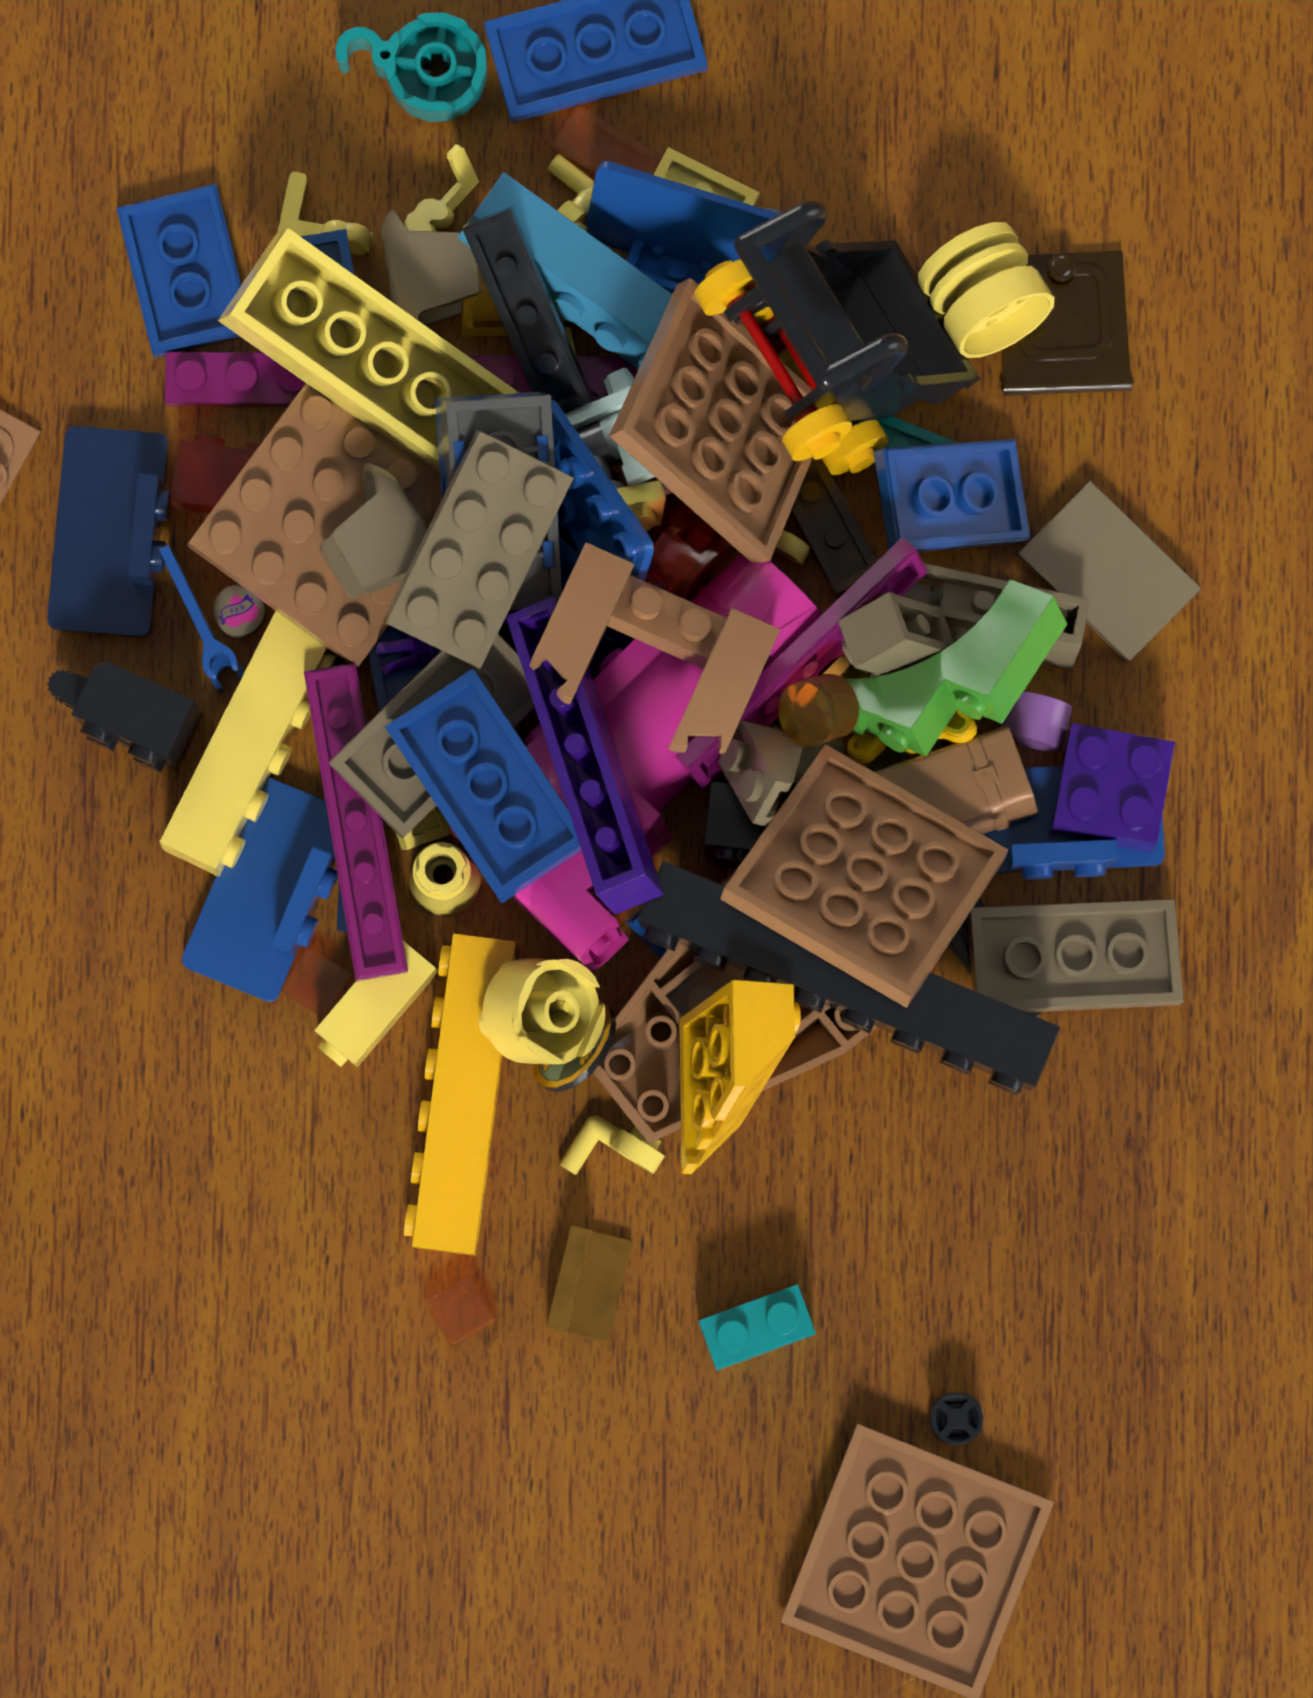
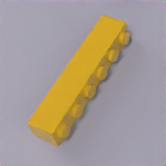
(461, 1104)

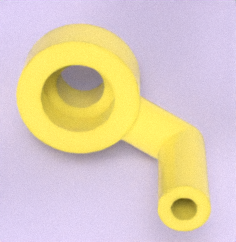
(579, 183)
(630, 1145)

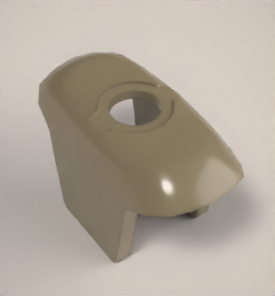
(427, 271)
(377, 540)

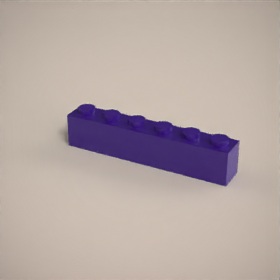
(588, 773)

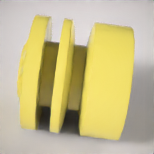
(985, 289)

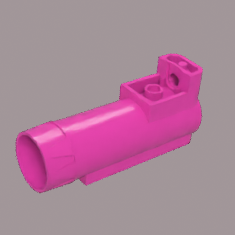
(643, 705)

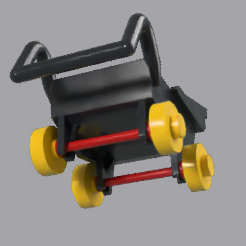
(851, 327)

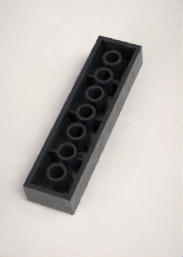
(942, 1015)

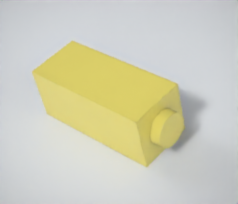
(371, 1010)

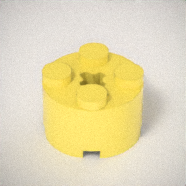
(542, 1011)

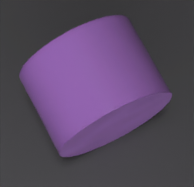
(1039, 722)

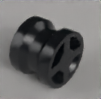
(967, 1417)

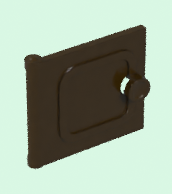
(1084, 336)

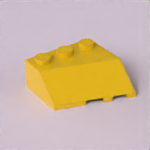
(727, 1058)

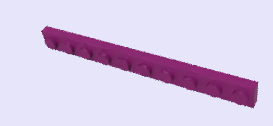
(262, 382)

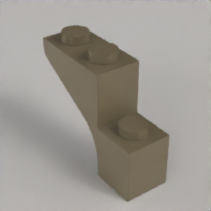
(763, 764)

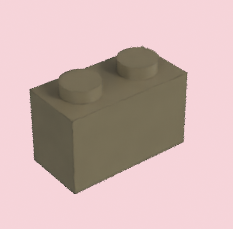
(893, 634)

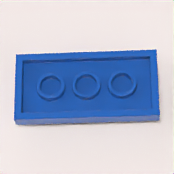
(591, 51)
(486, 785)

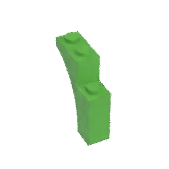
(975, 674)

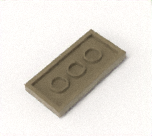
(478, 549)
(377, 766)
(1077, 955)

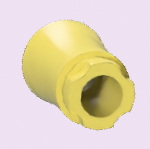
(448, 897)

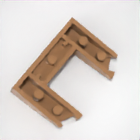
(607, 595)

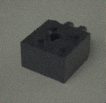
(129, 712)

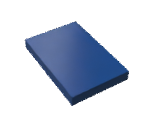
(181, 267)
(953, 495)

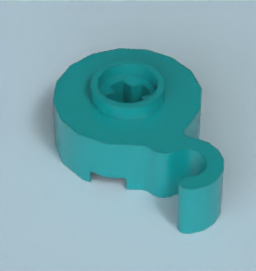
(407, 51)

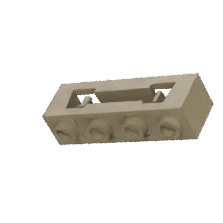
(969, 597)

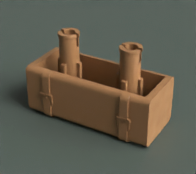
(970, 781)

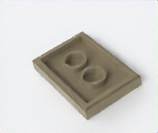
(1108, 559)

